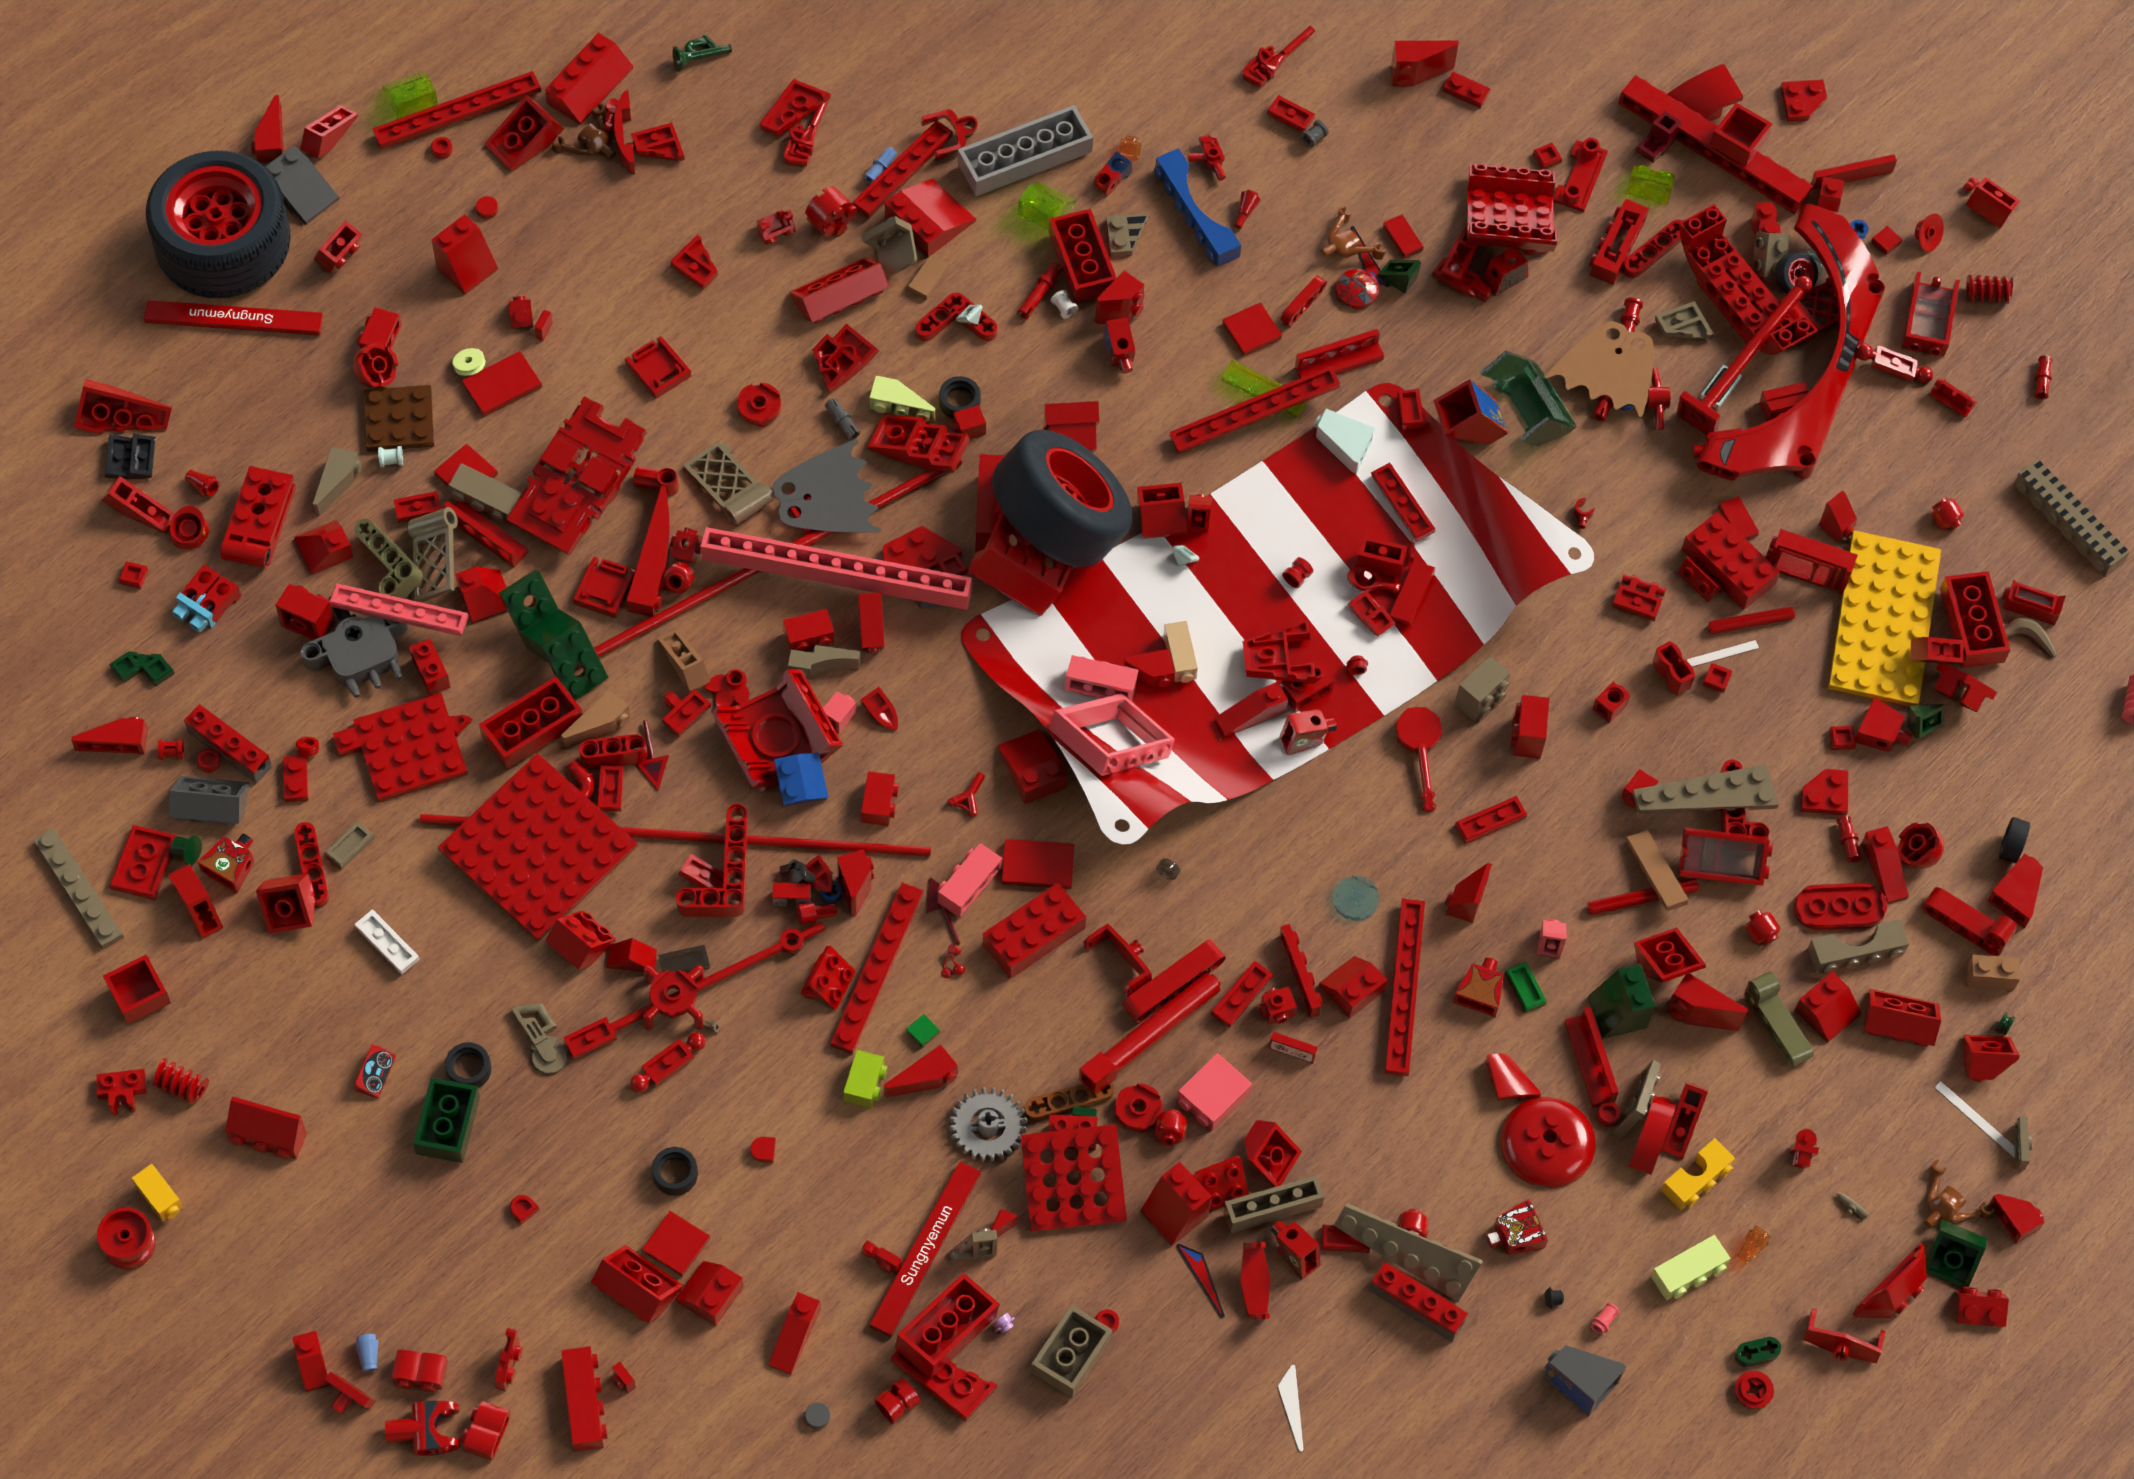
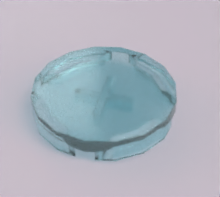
(1356, 898)

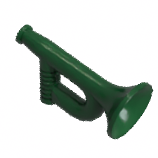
(681, 57)

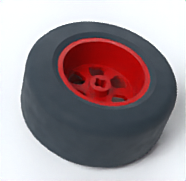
(1062, 498)

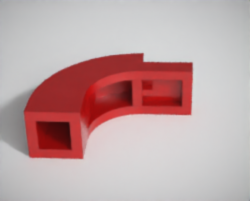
(1653, 1134)

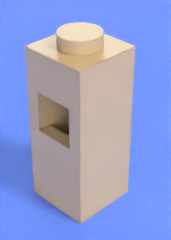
(1181, 650)

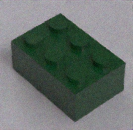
(446, 1120)

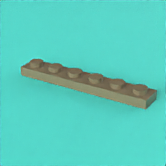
(78, 888)

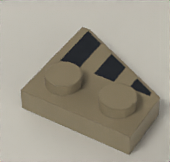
(1124, 233)

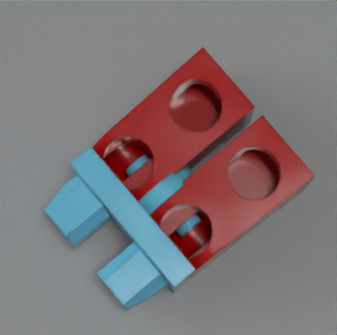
(205, 598)

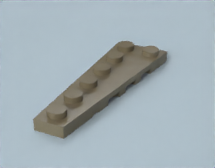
(1725, 790)

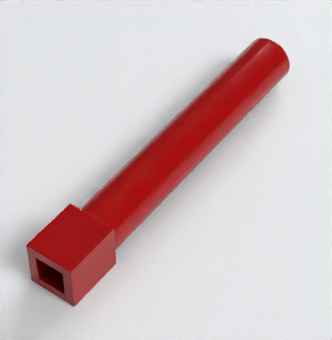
(1103, 1068)

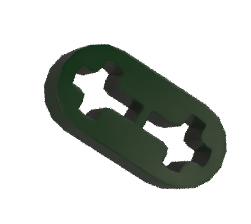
(1756, 1346)

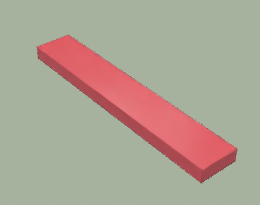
(398, 609)

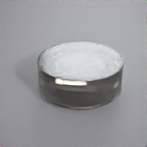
(1168, 869)

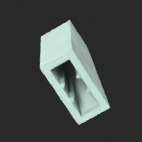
(1344, 438)

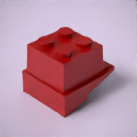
(1074, 420)

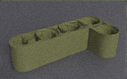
(397, 577)
(1777, 1021)

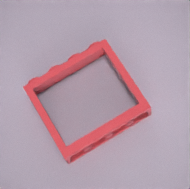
(1067, 724)

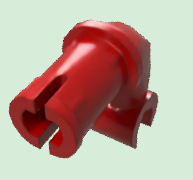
(584, 779)

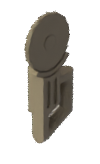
(548, 1054)

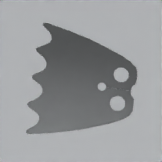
(834, 491)

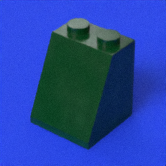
(1623, 1002)

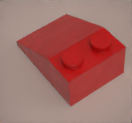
(1421, 60)
(524, 133)
(1033, 766)
(1667, 956)
(1704, 1006)

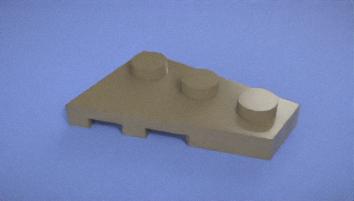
(1642, 1095)

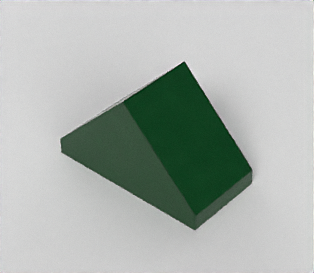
(1400, 273)
(1925, 718)

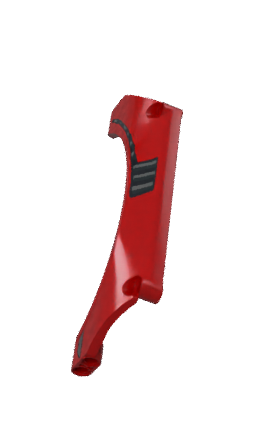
(1802, 430)

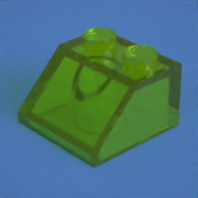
(411, 94)
(1044, 202)

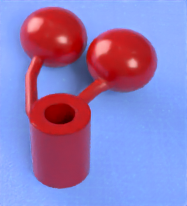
(1971, 184)
(958, 969)

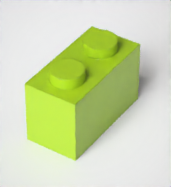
(864, 1079)

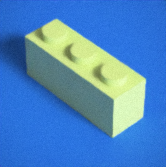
(1691, 1268)

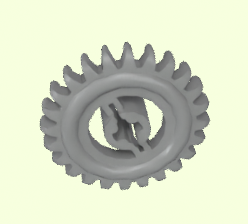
(987, 1104)

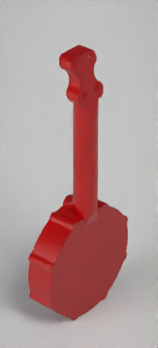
(1419, 732)

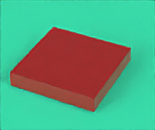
(1252, 329)
(468, 457)
(676, 1243)

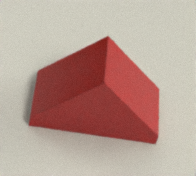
(631, 955)

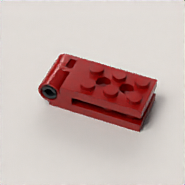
(258, 517)

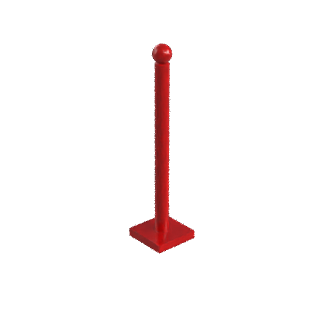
(1700, 413)

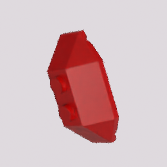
(1896, 1288)

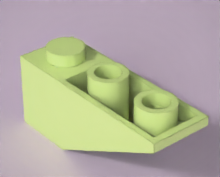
(895, 398)

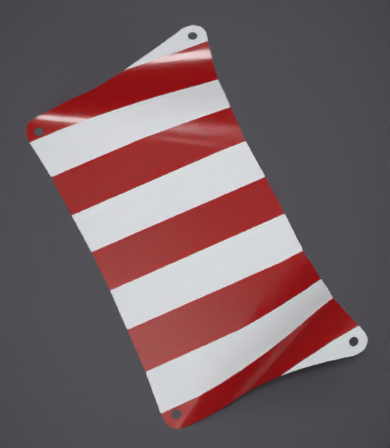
(1301, 503)

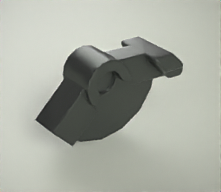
(797, 873)

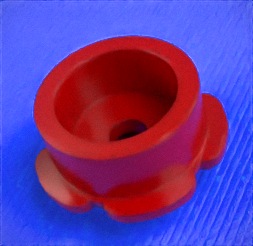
(1357, 665)

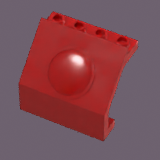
(777, 726)

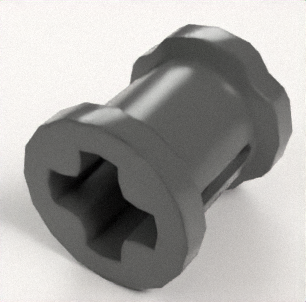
(1314, 133)

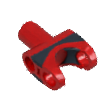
(423, 1427)

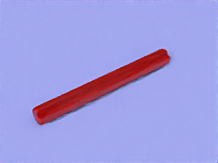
(1635, 898)

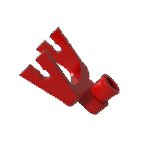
(959, 126)

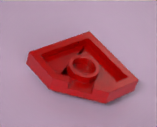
(1802, 98)
(1826, 793)

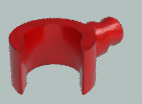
(1582, 516)

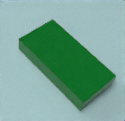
(1525, 987)

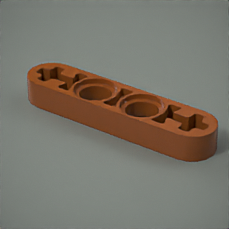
(1067, 1096)

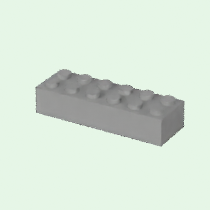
(1025, 150)

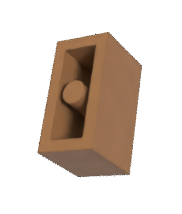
(1993, 972)

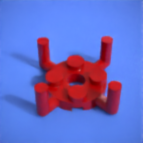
(676, 1006)

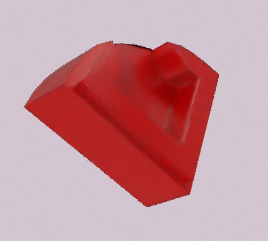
(460, 723)

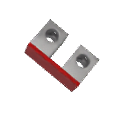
(785, 891)

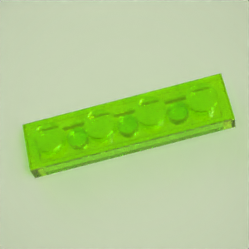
(1255, 384)

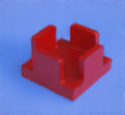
(1952, 678)

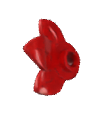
(728, 692)

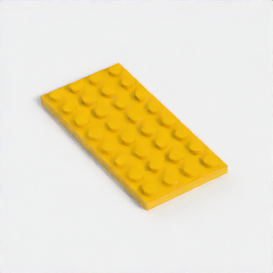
(1879, 614)

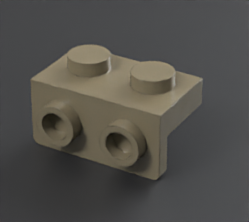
(1768, 251)

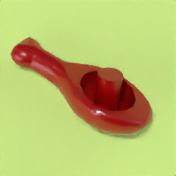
(1367, 579)

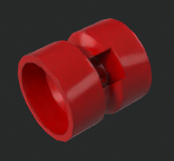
(897, 1400)

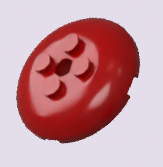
(1545, 1162)

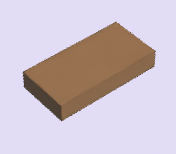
(928, 277)

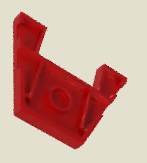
(1268, 656)

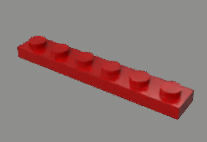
(902, 168)

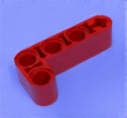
(1739, 823)
(1969, 922)

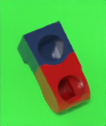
(1113, 173)

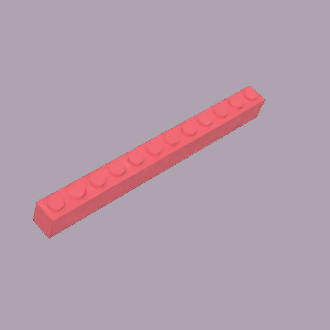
(836, 568)

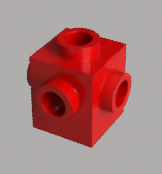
(679, 541)
(1277, 1005)

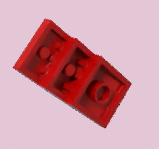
(918, 443)

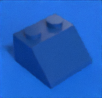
(800, 779)

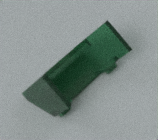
(1532, 396)

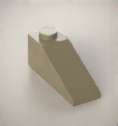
(336, 478)

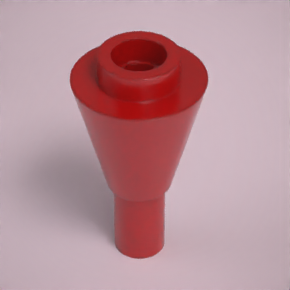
(1248, 202)

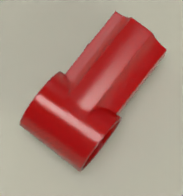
(655, 478)

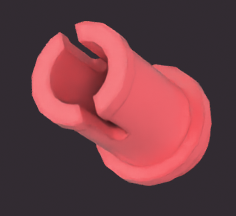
(1601, 1323)

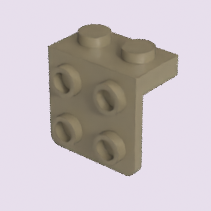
(893, 244)

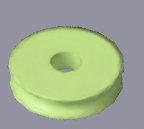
(461, 358)

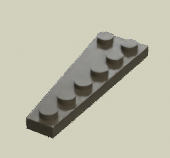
(1426, 1259)

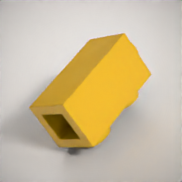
(157, 1193)

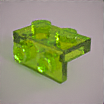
(1650, 184)

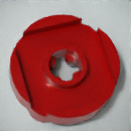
(759, 415)
(1126, 1112)

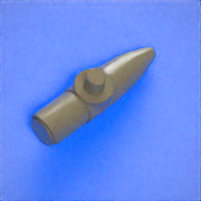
(1853, 1206)

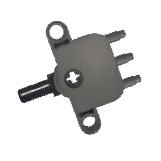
(358, 658)

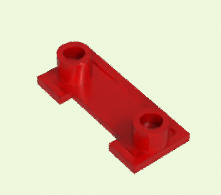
(1583, 176)

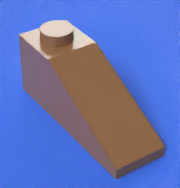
(684, 660)
(600, 719)

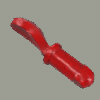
(610, 108)

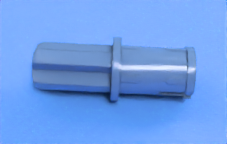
(880, 165)

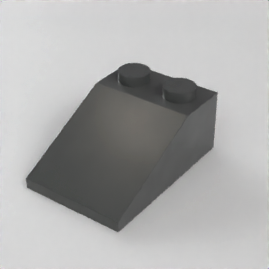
(302, 185)

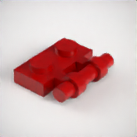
(1636, 601)

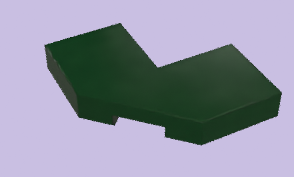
(133, 663)

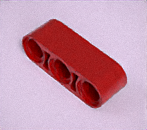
(623, 756)

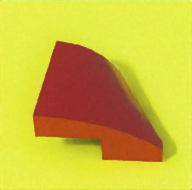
(1509, 1079)

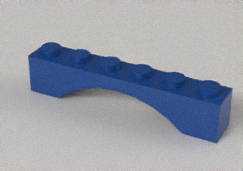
(1218, 240)

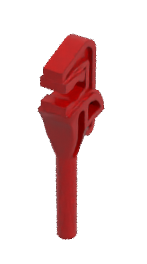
(1270, 62)
(803, 140)

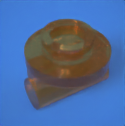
(1130, 146)

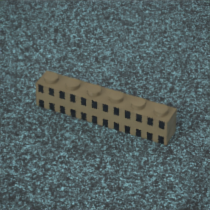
(2071, 517)

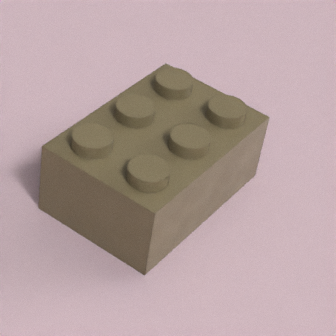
(1071, 1351)

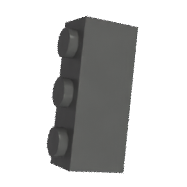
(208, 800)

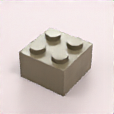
(1482, 689)

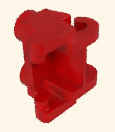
(774, 225)

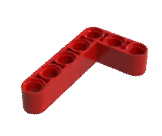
(732, 871)

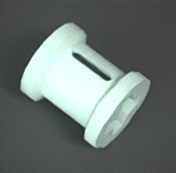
(390, 456)

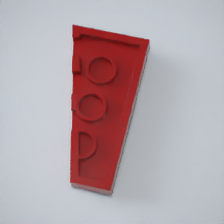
(954, 1387)

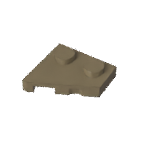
(1684, 323)
(976, 1245)

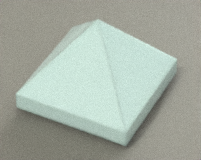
(970, 314)
(1184, 555)

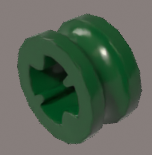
(2005, 1023)

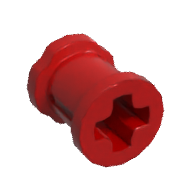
(170, 749)

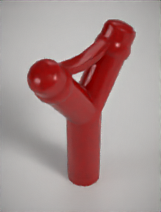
(968, 795)

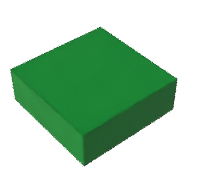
(923, 1030)

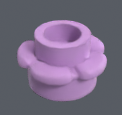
(1003, 1323)

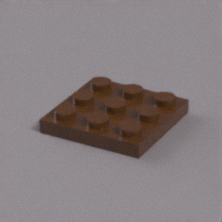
(399, 417)

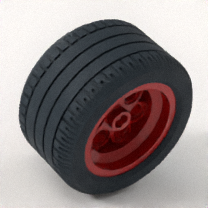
(210, 194)

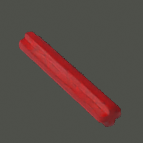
(1751, 620)

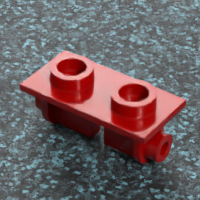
(1953, 397)
(1696, 577)

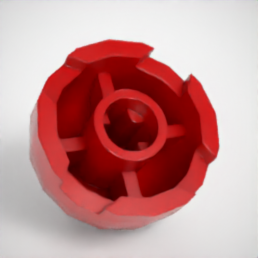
(375, 365)
(1920, 845)

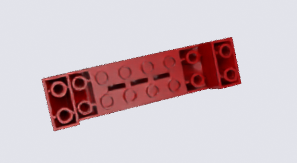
(1733, 284)

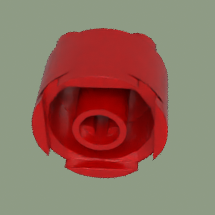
(830, 212)

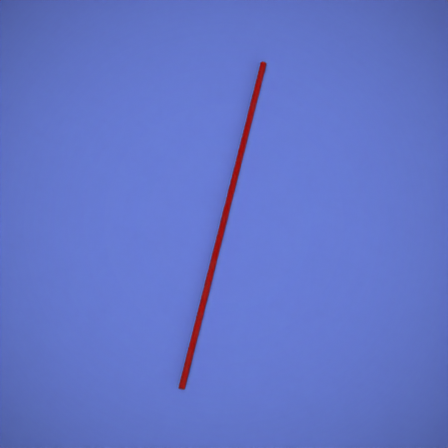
(720, 838)

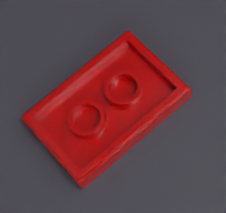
(502, 383)
(143, 862)
(1038, 863)

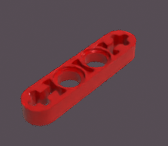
(1652, 246)
(311, 864)

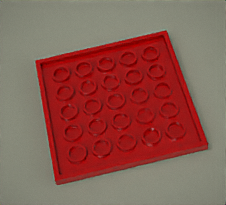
(537, 846)

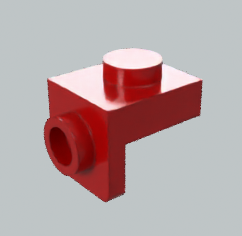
(520, 312)

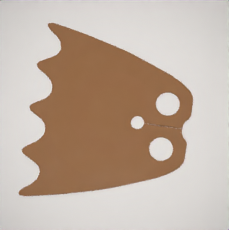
(1598, 367)

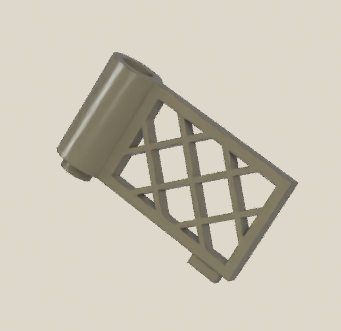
(743, 501)
(431, 529)

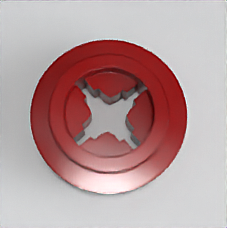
(1756, 1379)

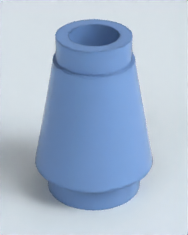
(367, 1351)

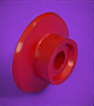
(1930, 232)

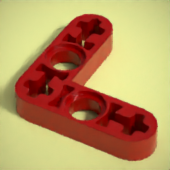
(944, 307)

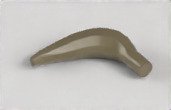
(2033, 630)

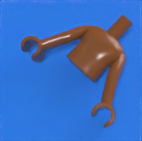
(1346, 242)
(1949, 1202)

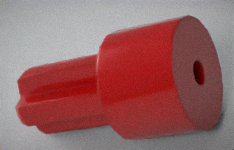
(809, 913)

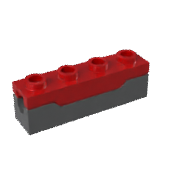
(228, 743)
(1418, 1301)

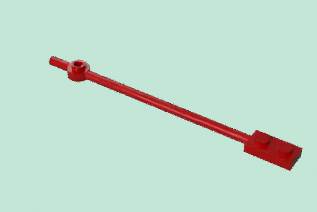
(602, 1032)

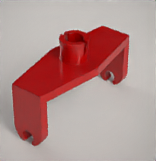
(1129, 953)
(1255, 1280)
(1841, 1343)

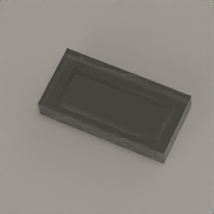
(685, 959)

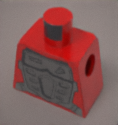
(1506, 271)

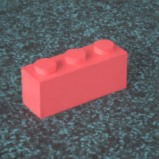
(1100, 678)
(969, 879)

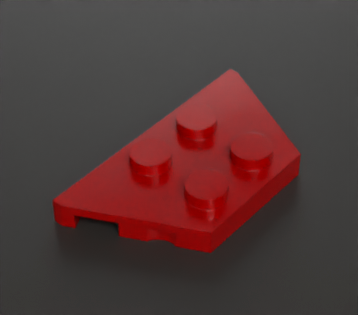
(919, 549)

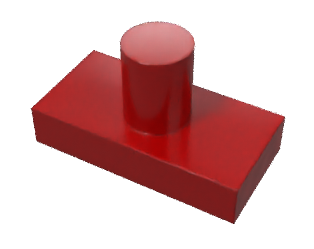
(347, 1393)

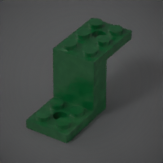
(553, 634)

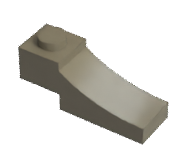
(823, 659)

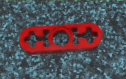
(1303, 300)

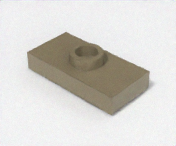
(2022, 1143)

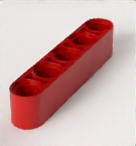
(1173, 981)

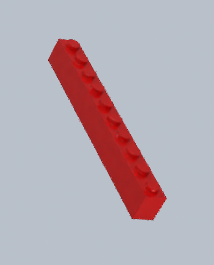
(1696, 133)

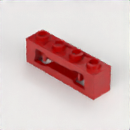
(1603, 263)

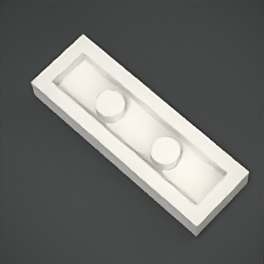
(387, 941)

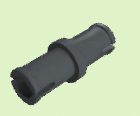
(842, 419)

